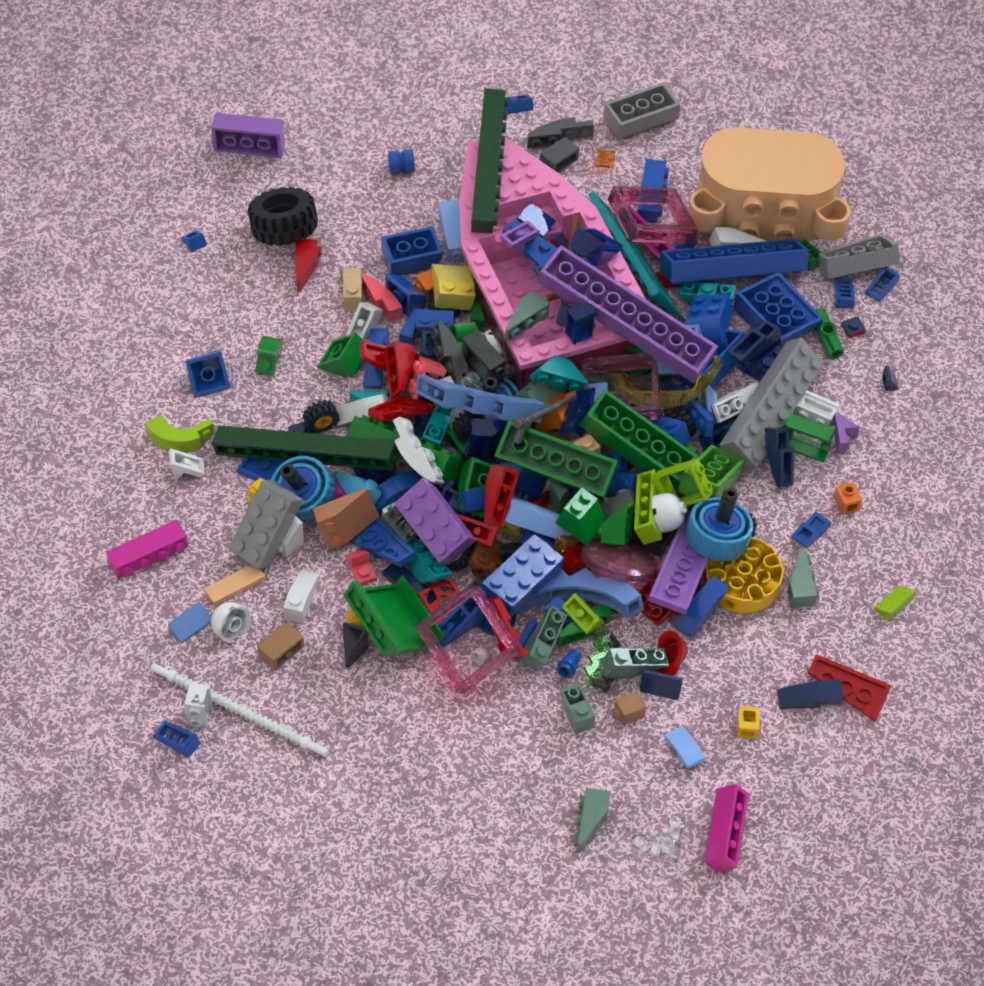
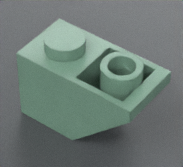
(577, 708)

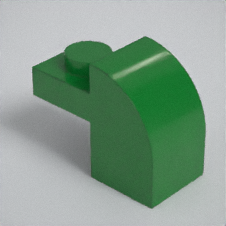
(268, 353)

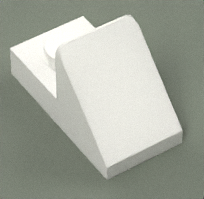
(185, 463)

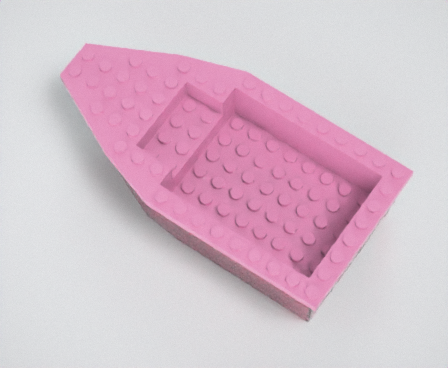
(506, 275)

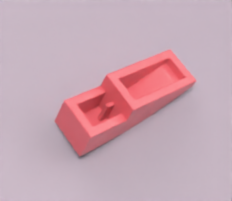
(382, 298)

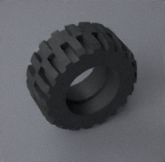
(282, 216)

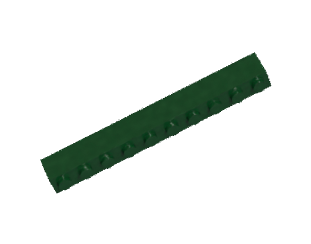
(489, 162)
(284, 445)

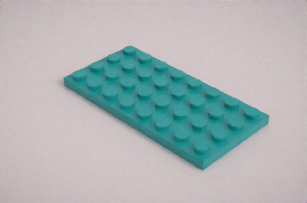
(637, 260)

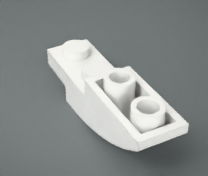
(733, 402)
(418, 457)

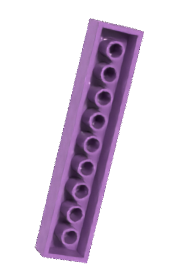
(628, 314)

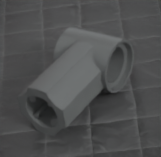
(641, 381)

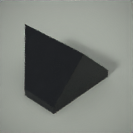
(355, 642)

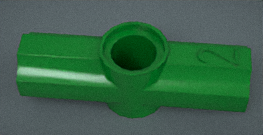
(828, 337)

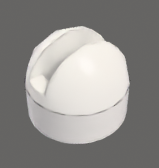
(479, 655)

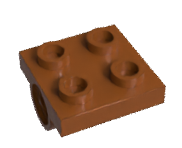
(485, 556)

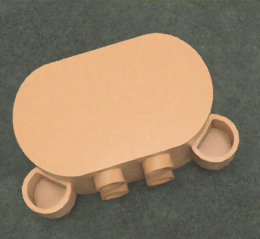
(771, 185)

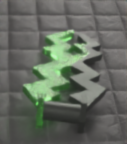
(591, 671)

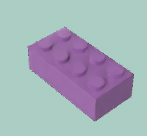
(248, 135)
(435, 521)

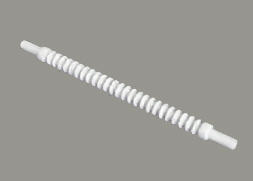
(305, 742)

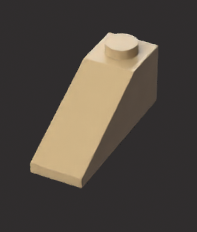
(352, 288)

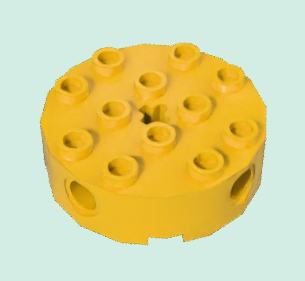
(752, 578)

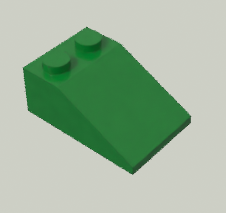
(472, 475)

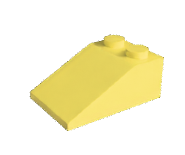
(452, 287)

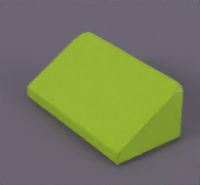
(895, 602)
(582, 613)

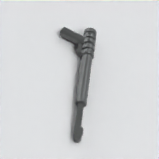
(525, 421)

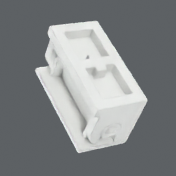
(816, 408)
(198, 704)

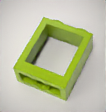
(664, 485)

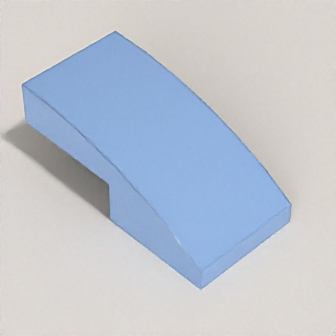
(685, 747)

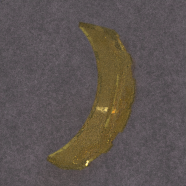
(668, 399)

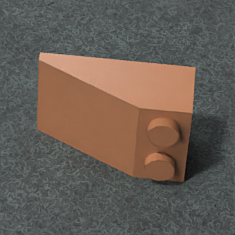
(345, 517)

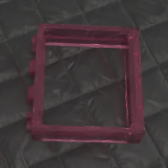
(657, 233)
(628, 363)
(442, 657)

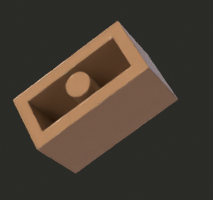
(280, 646)

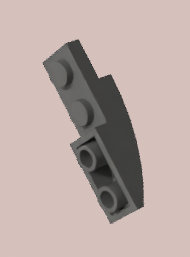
(551, 132)
(449, 352)

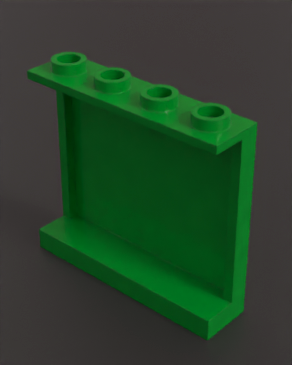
(391, 616)

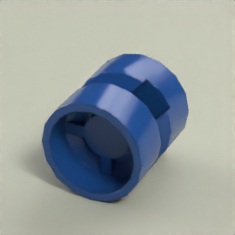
(401, 161)

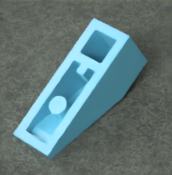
(352, 484)

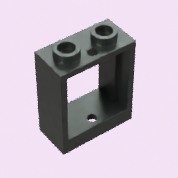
(483, 357)

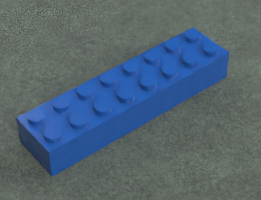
(733, 261)

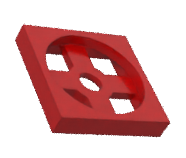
(446, 583)

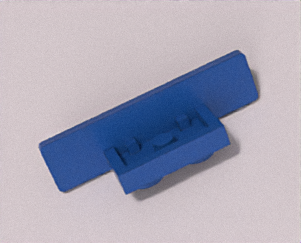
(373, 376)

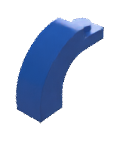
(395, 488)

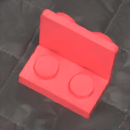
(422, 366)

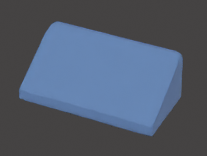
(709, 397)
(189, 622)

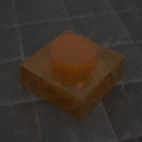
(605, 158)
(563, 543)

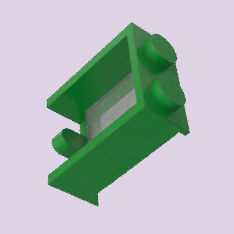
(809, 437)

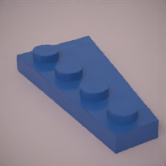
(537, 249)
(384, 543)

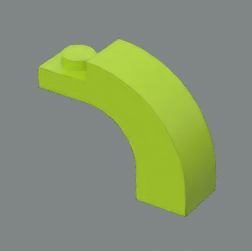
(178, 439)

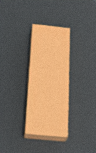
(234, 584)

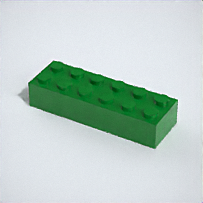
(634, 436)
(446, 460)
(558, 460)

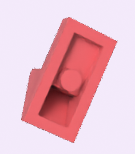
(361, 567)

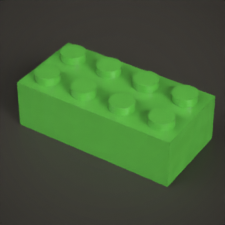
(720, 469)

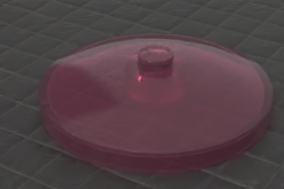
(619, 562)

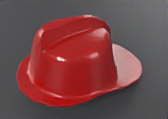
(675, 651)

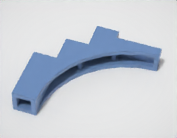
(605, 591)

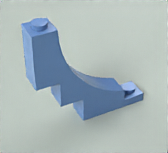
(475, 401)

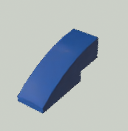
(702, 606)

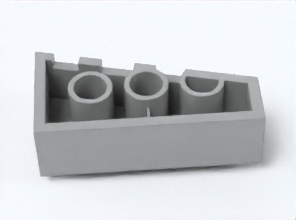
(859, 257)

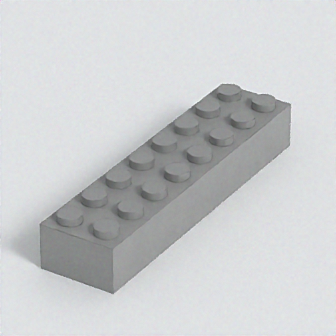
(772, 401)

